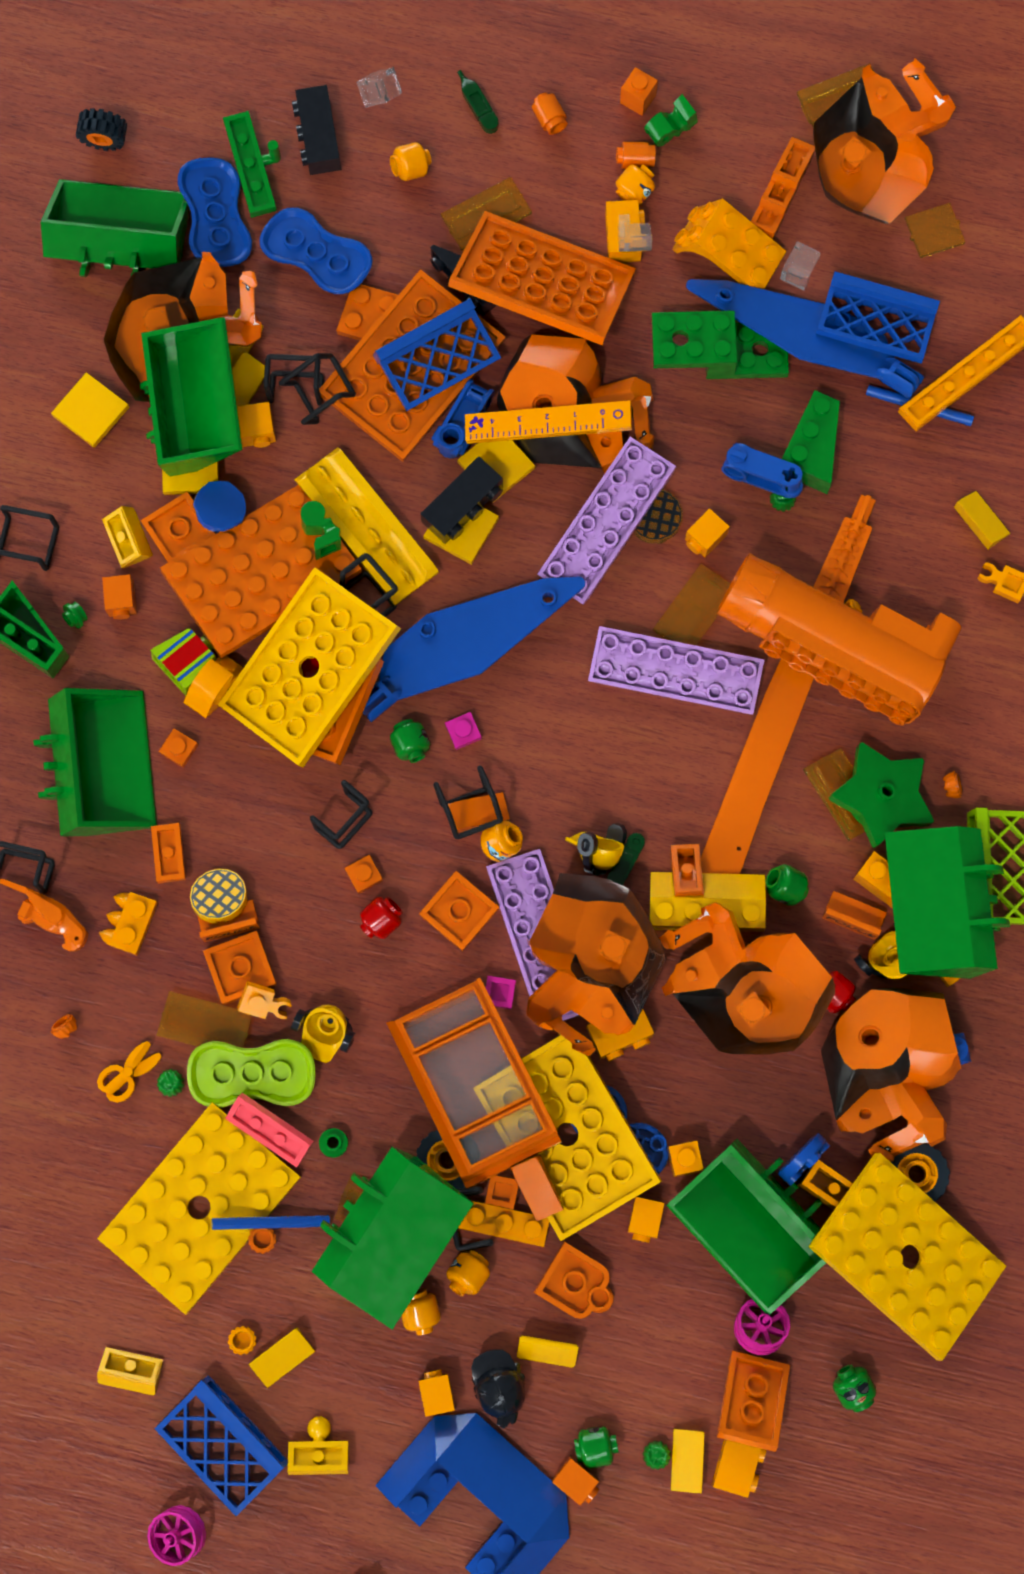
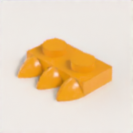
(130, 923)

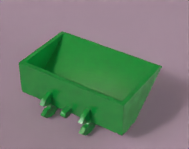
(114, 225)
(191, 396)
(99, 761)
(942, 902)
(751, 1225)
(391, 1236)

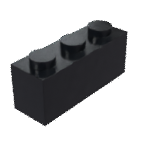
(316, 130)
(462, 500)

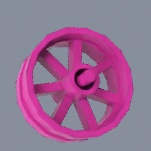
(761, 1328)
(176, 1535)

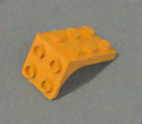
(730, 243)

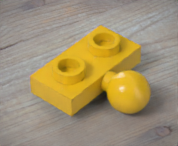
(318, 1455)

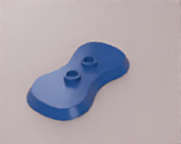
(212, 194)
(299, 240)

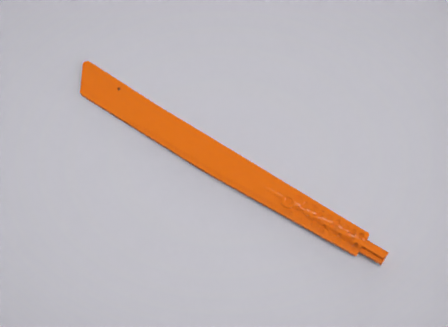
(778, 715)

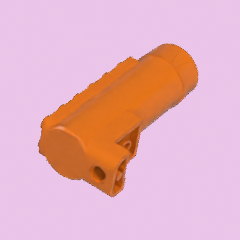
(872, 659)

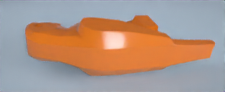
(50, 916)

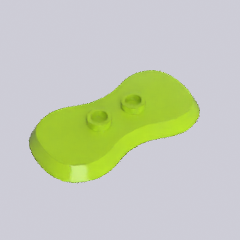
(274, 1073)

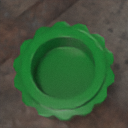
(781, 503)
(170, 1083)
(656, 1455)

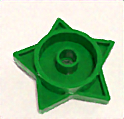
(883, 794)

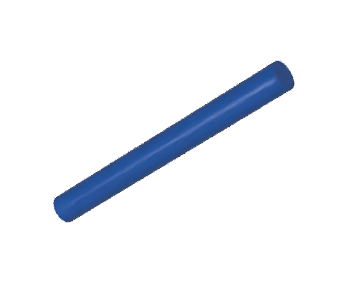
(899, 399)
(268, 1222)

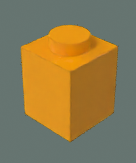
(706, 533)
(685, 1159)
(645, 1219)
(436, 1393)

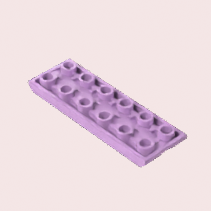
(609, 517)
(676, 670)
(522, 894)

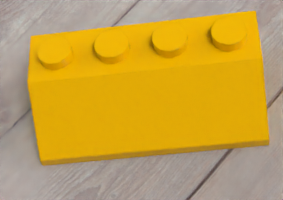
(738, 892)

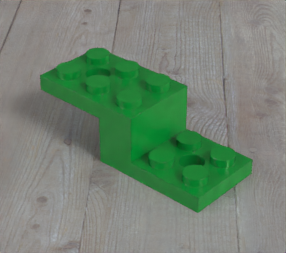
(714, 344)

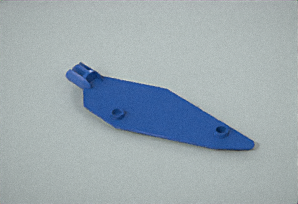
(793, 327)
(464, 639)

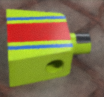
(183, 657)

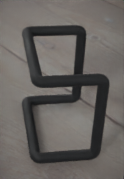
(269, 386)
(312, 418)
(44, 565)
(385, 596)
(486, 787)
(363, 804)
(42, 859)
(474, 1245)

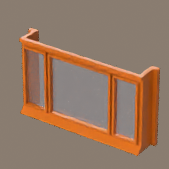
(474, 1083)

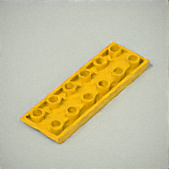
(367, 524)

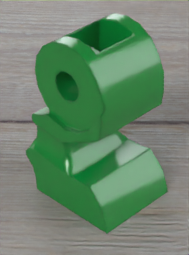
(666, 126)
(315, 523)

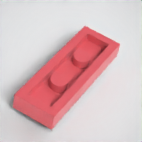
(269, 1129)

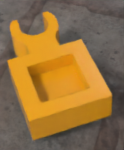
(1008, 582)
(260, 1000)

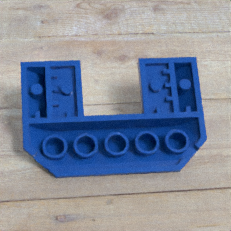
(497, 1475)

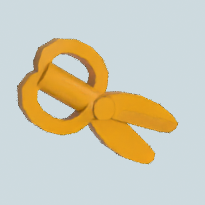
(133, 1068)

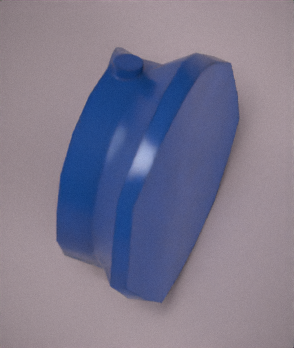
(219, 506)

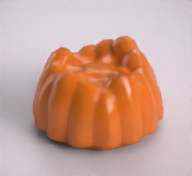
(953, 785)
(64, 1026)
(262, 1240)

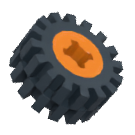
(101, 129)

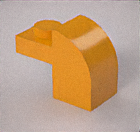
(211, 685)

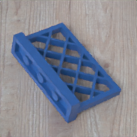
(882, 301)
(426, 333)
(240, 1427)

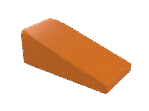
(476, 811)
(686, 870)
(537, 1187)

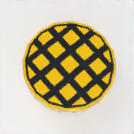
(218, 895)

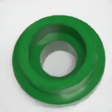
(74, 615)
(333, 1152)

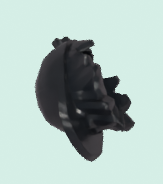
(498, 1385)

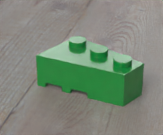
(814, 442)
(27, 633)

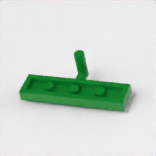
(251, 163)

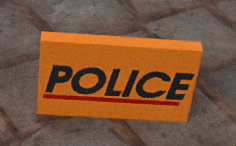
(854, 915)
(242, 923)

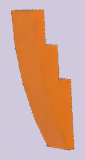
(783, 186)

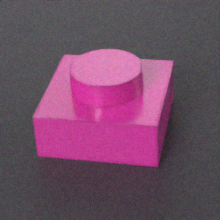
(463, 730)
(501, 991)

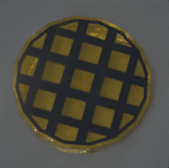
(661, 520)

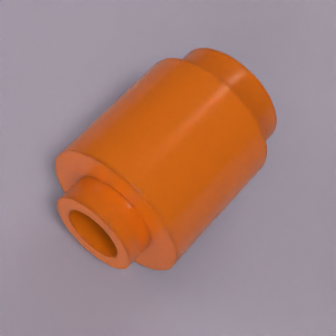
(549, 113)
(636, 154)

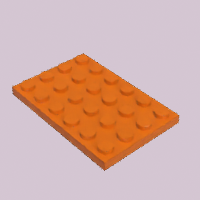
(542, 277)
(376, 404)
(250, 573)

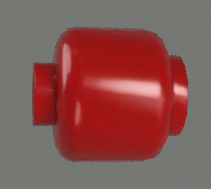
(380, 918)
(843, 993)

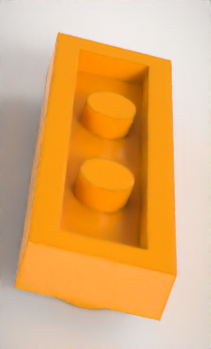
(505, 1224)

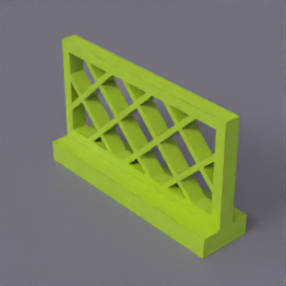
(980, 819)

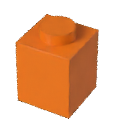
(638, 91)
(119, 596)
(576, 1482)

